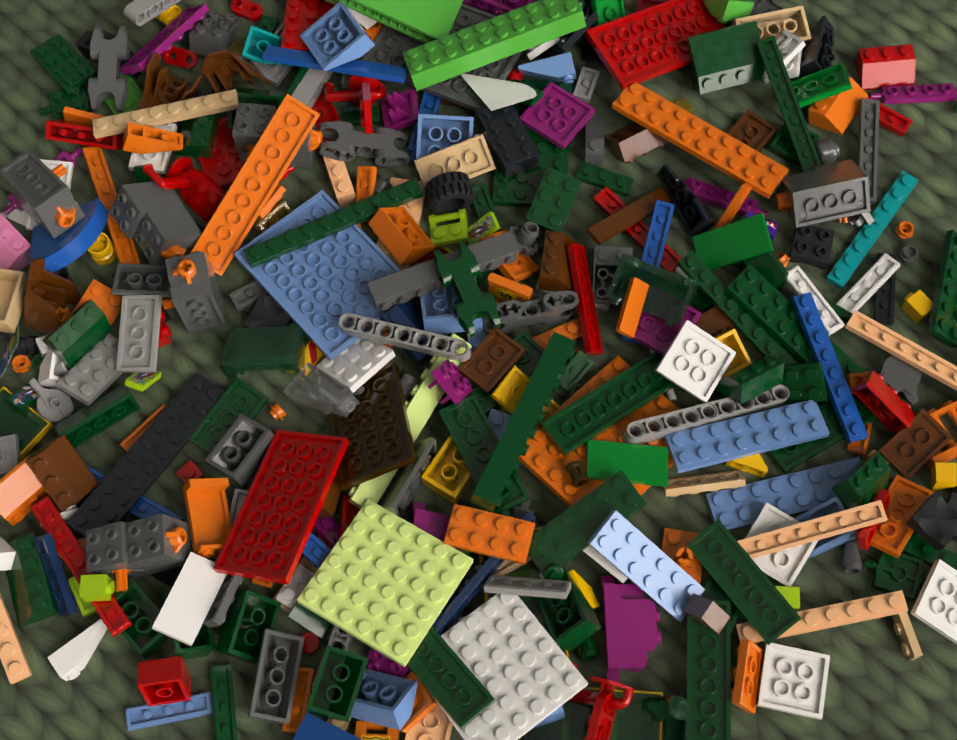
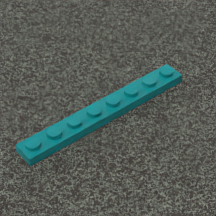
(869, 234)

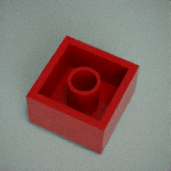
(164, 681)

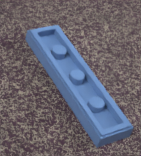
(145, 716)

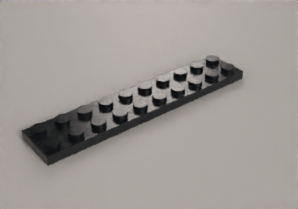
(148, 456)

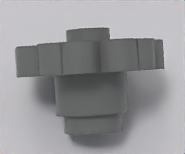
(527, 237)

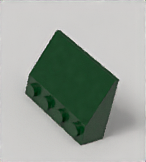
(725, 58)

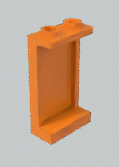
(207, 514)

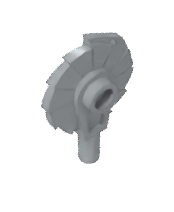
(52, 403)

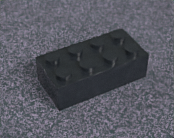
(507, 139)

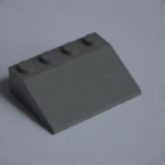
(408, 479)

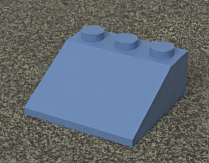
(337, 38)
(441, 131)
(439, 313)

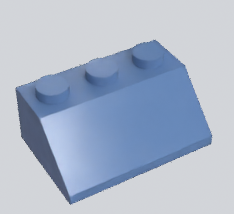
(384, 699)

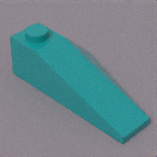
(256, 43)

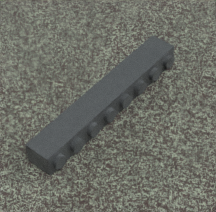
(423, 277)

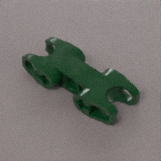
(472, 303)

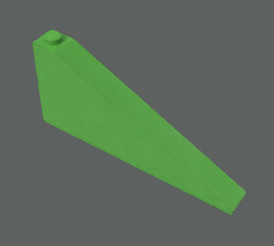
(416, 18)

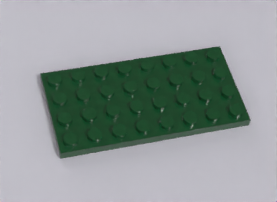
(516, 189)

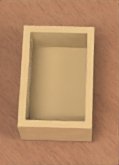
(12, 288)

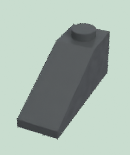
(594, 141)

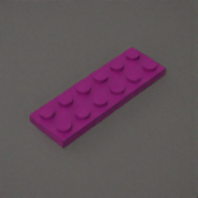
(163, 40)

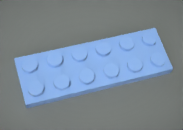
(645, 564)

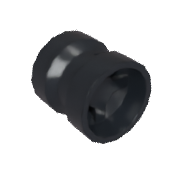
(26, 346)

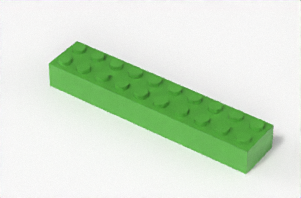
(492, 40)

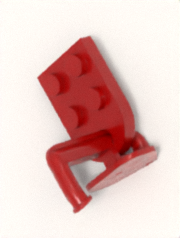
(362, 94)
(194, 184)
(604, 704)

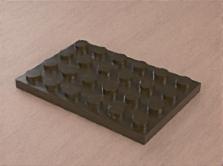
(375, 430)

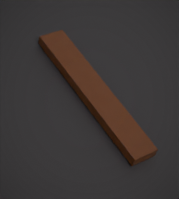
(627, 216)

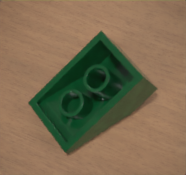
(569, 619)

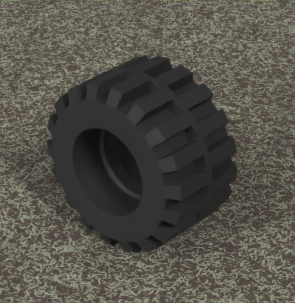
(449, 192)

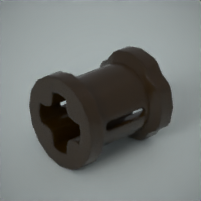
(576, 473)

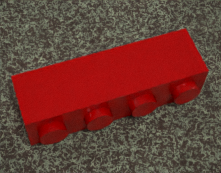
(80, 134)

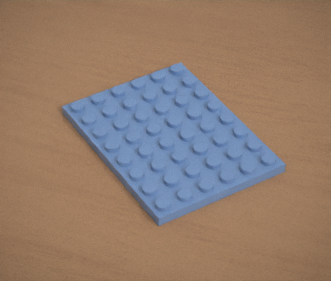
(322, 278)

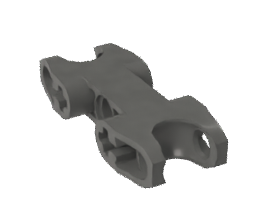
(108, 82)
(351, 143)
(544, 310)

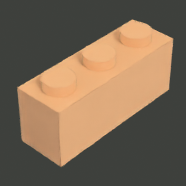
(340, 181)

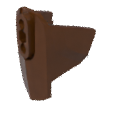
(225, 65)
(164, 88)
(44, 294)

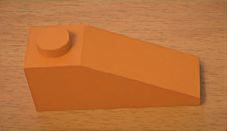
(147, 139)

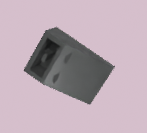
(213, 33)
(604, 267)

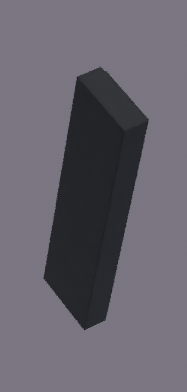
(885, 299)

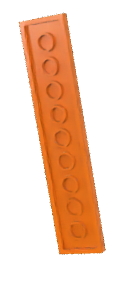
(700, 139)
(256, 182)

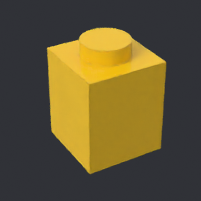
(917, 306)

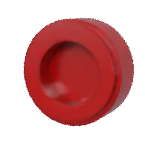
(311, 643)

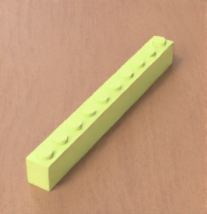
(418, 411)

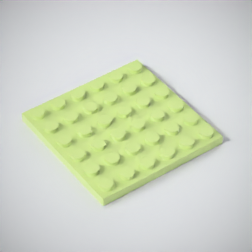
(385, 582)

